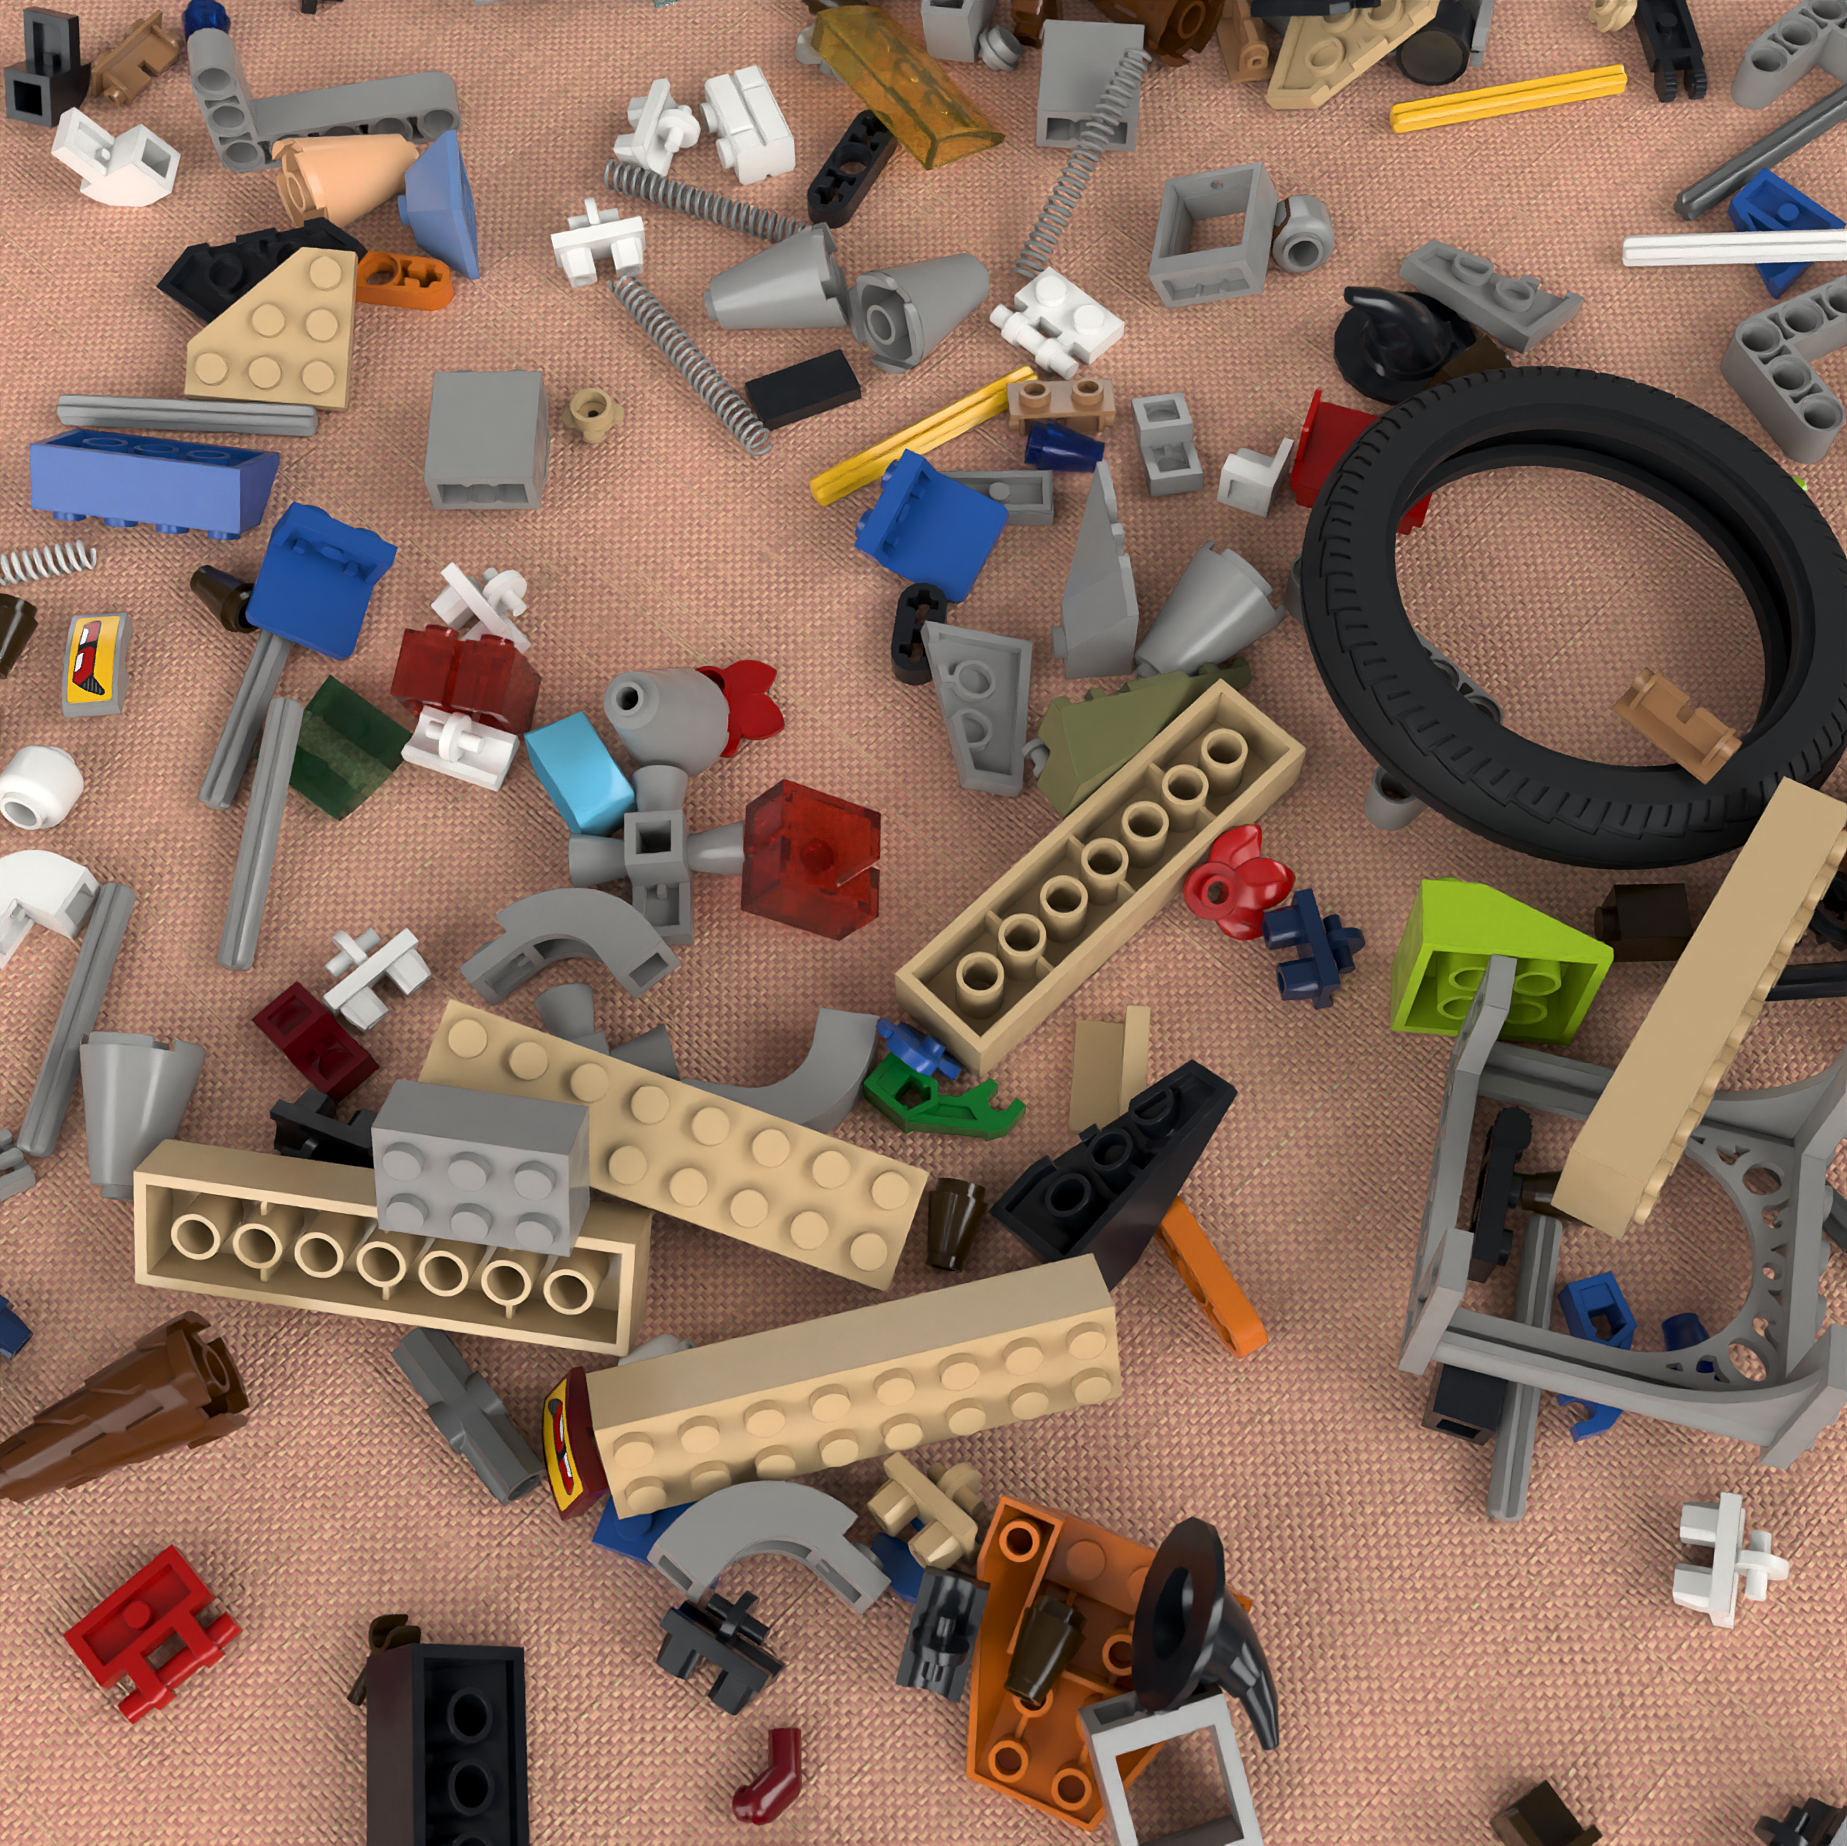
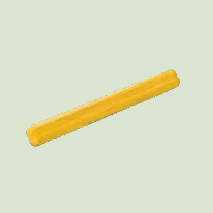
(1507, 98)
(917, 437)

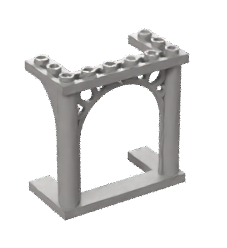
(1775, 1128)

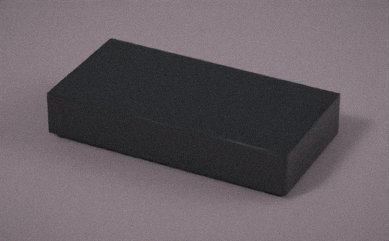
(803, 390)

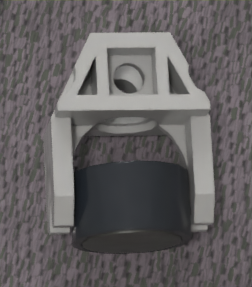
(1443, 46)

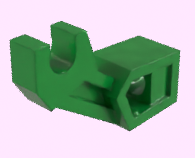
(941, 1114)

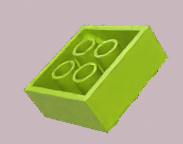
(1448, 949)

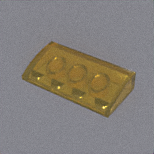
(903, 85)

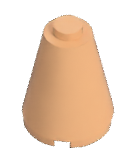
(341, 175)

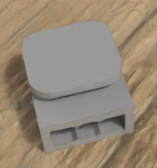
(1075, 71)
(487, 440)

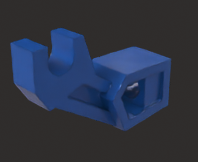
(1579, 1303)

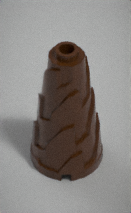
(1169, 25)
(139, 1407)

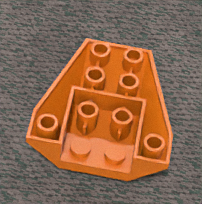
(1042, 1749)

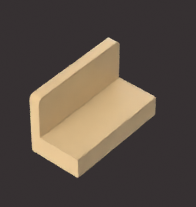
(1108, 1068)

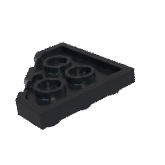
(214, 278)

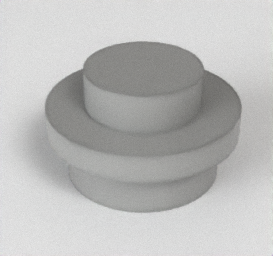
(1000, 49)

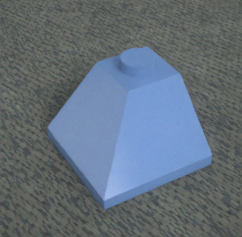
(442, 206)

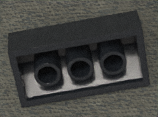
(447, 1746)

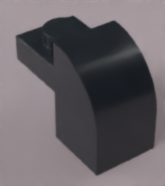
(53, 72)

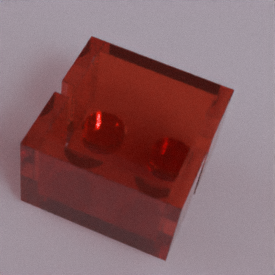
(466, 678)
(801, 851)

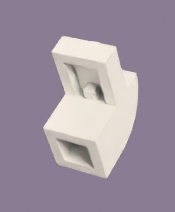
(118, 170)
(45, 891)

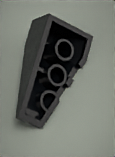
(1120, 1178)

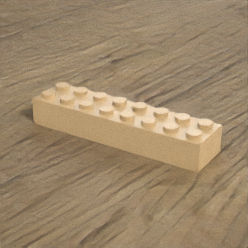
(1096, 878)
(1704, 1012)
(697, 1150)
(313, 1242)
(855, 1385)

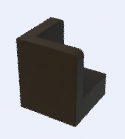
(1542, 1820)

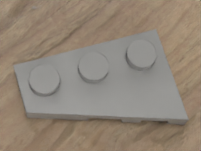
(1500, 305)
(983, 702)

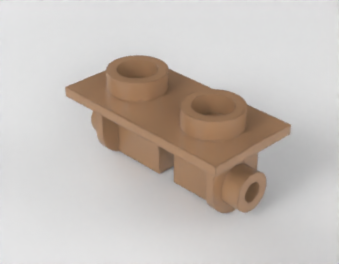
(1244, 43)
(143, 44)
(1084, 403)
(1688, 736)

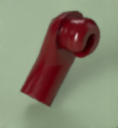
(776, 1786)

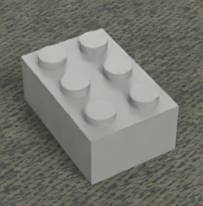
(482, 1167)

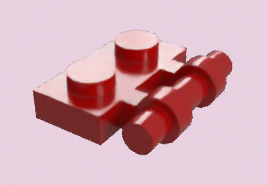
(139, 1620)

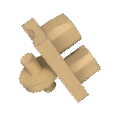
(948, 1529)

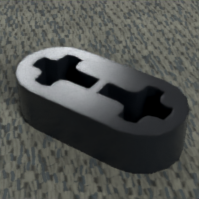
(908, 632)

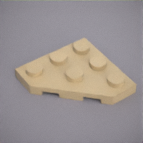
(1331, 51)
(282, 337)

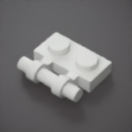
(1065, 314)

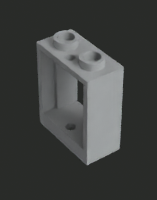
(1219, 272)
(1125, 1726)

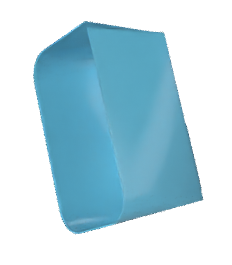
(580, 776)

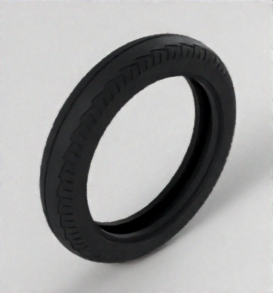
(1485, 772)

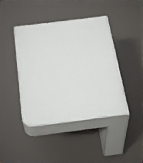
(1253, 479)

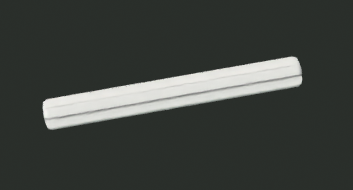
(1735, 247)

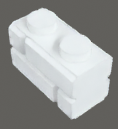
(748, 125)

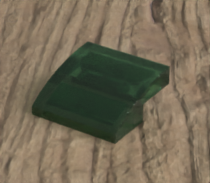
(344, 749)

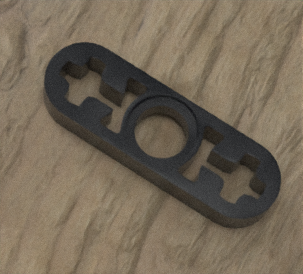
(851, 187)

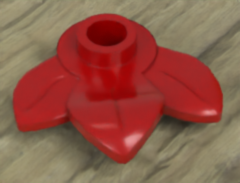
(751, 710)
(1246, 883)

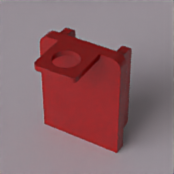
(1323, 440)

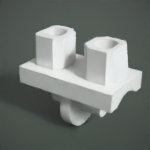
(659, 130)
(599, 237)
(467, 597)
(461, 748)
(354, 994)
(1716, 1588)

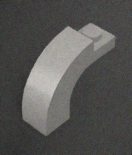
(564, 926)
(826, 1082)
(769, 1519)

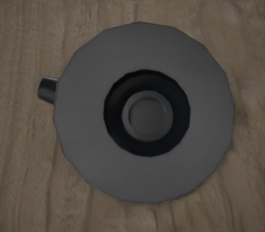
(1396, 341)
(1198, 1632)

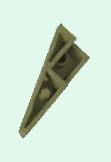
(1105, 732)

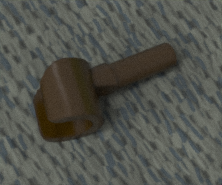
(384, 1634)

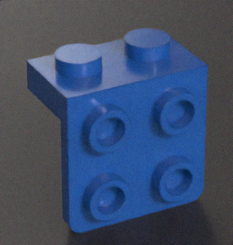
(930, 527)
(318, 580)

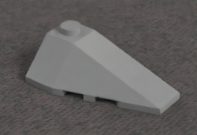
(1100, 593)

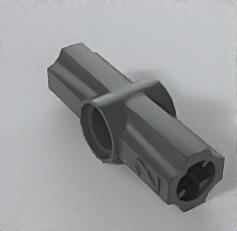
(469, 1414)

